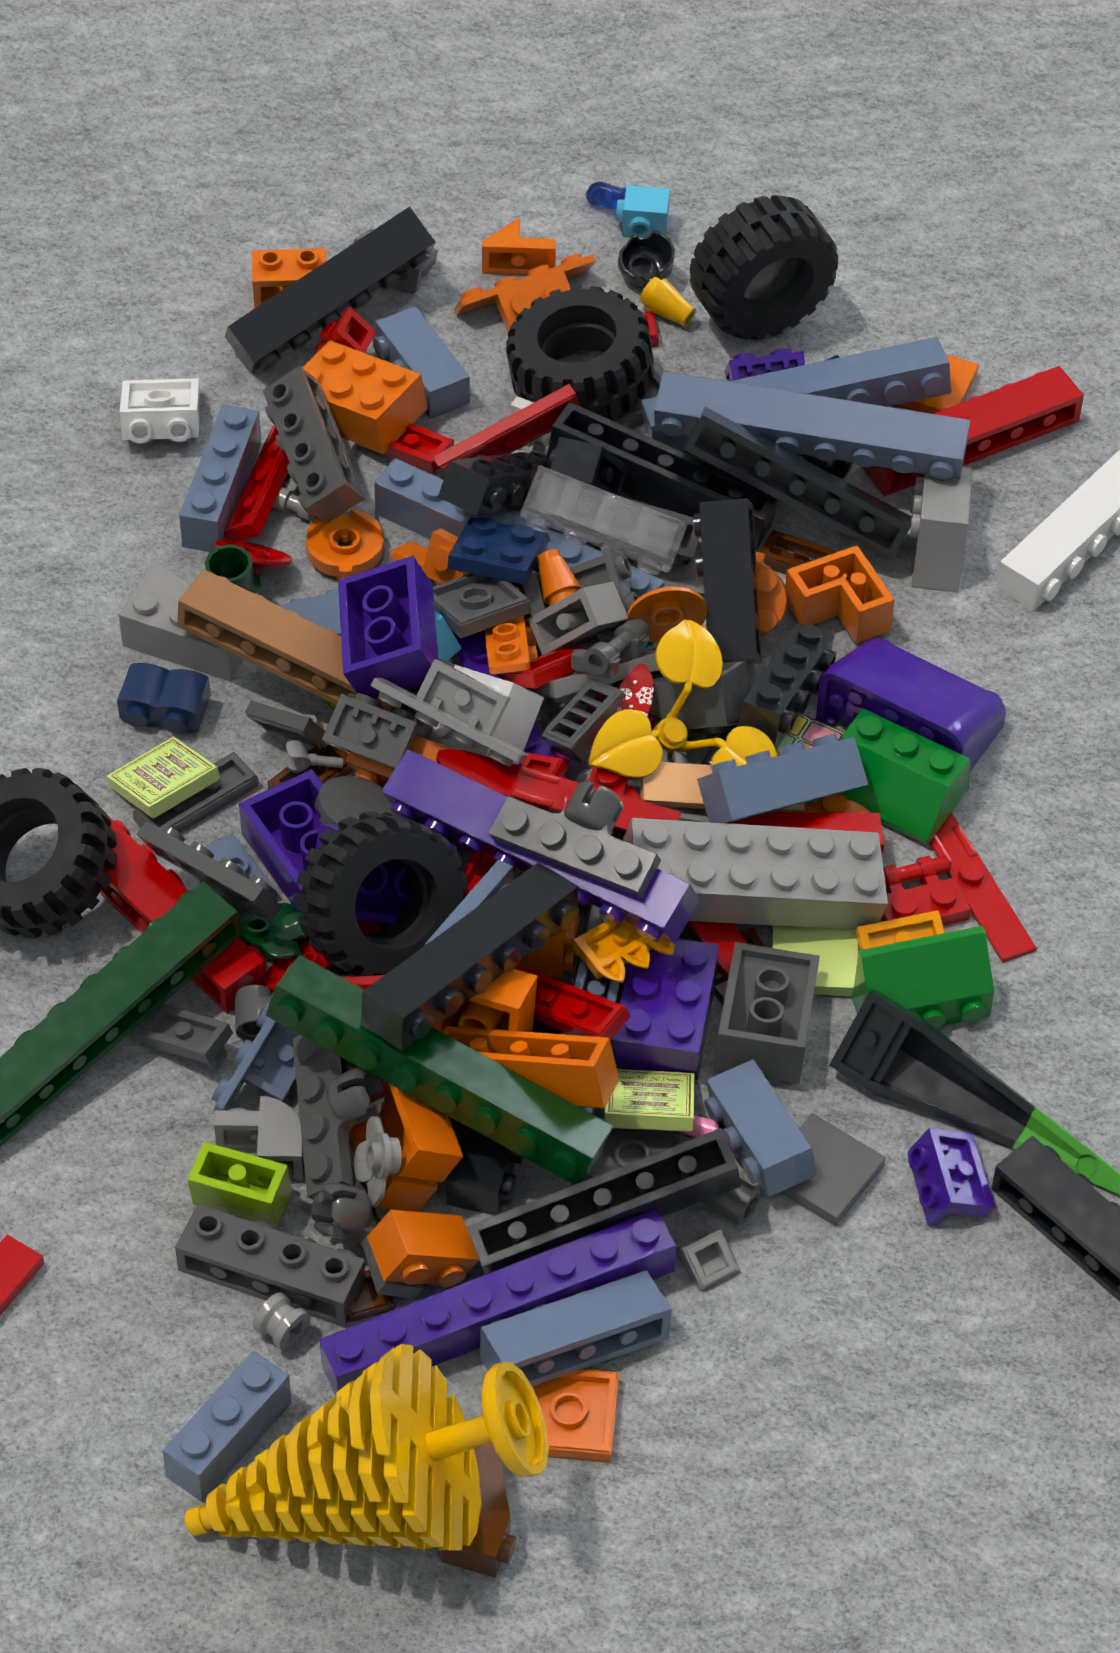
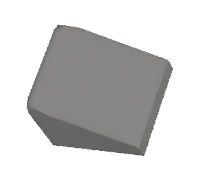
(707, 1259)

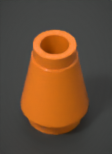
(555, 577)

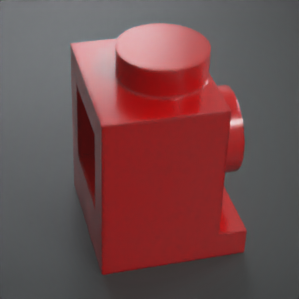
(349, 331)

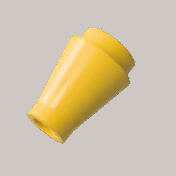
(667, 302)

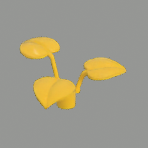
(635, 750)

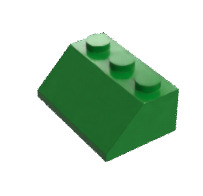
(907, 775)
(936, 976)

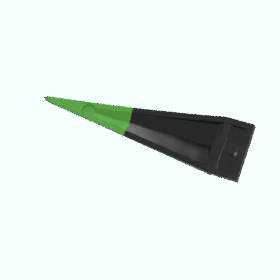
(921, 1067)

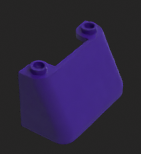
(912, 696)

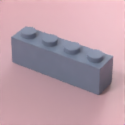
(220, 477)
(783, 780)
(579, 1329)

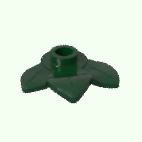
(275, 937)

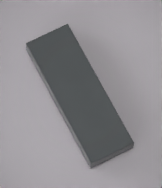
(234, 782)

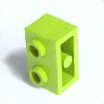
(240, 1183)

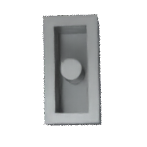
(578, 617)

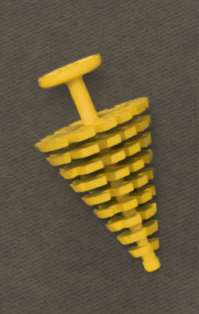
(383, 1462)

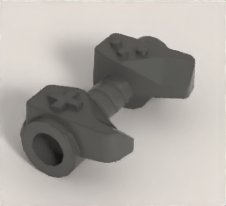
(604, 657)

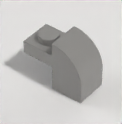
(270, 1131)

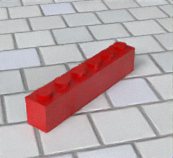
(1003, 420)
(147, 891)

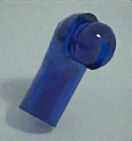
(604, 194)

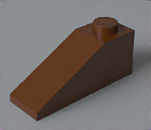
(493, 1539)

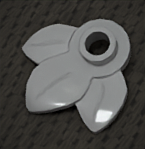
(376, 1159)

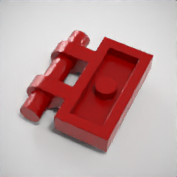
(929, 897)

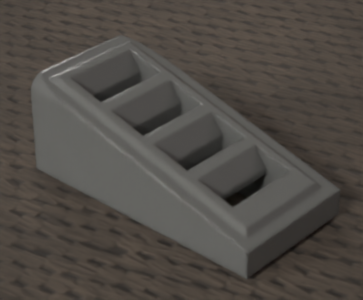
(580, 743)

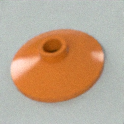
(667, 608)

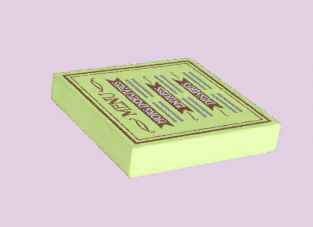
(163, 777)
(652, 1101)

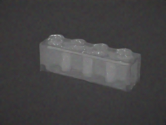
(602, 519)

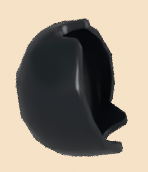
(646, 258)

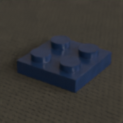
(497, 550)

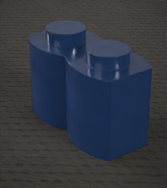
(164, 698)

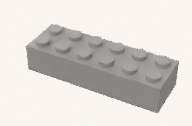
(771, 872)

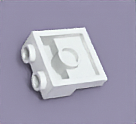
(160, 410)

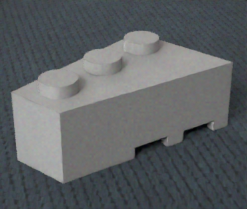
(941, 529)
(151, 627)

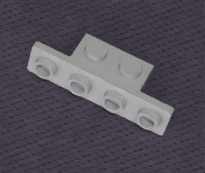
(458, 703)

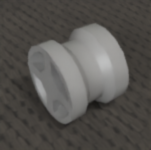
(281, 1321)

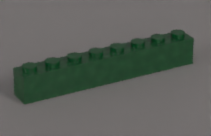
(113, 1004)
(443, 1075)

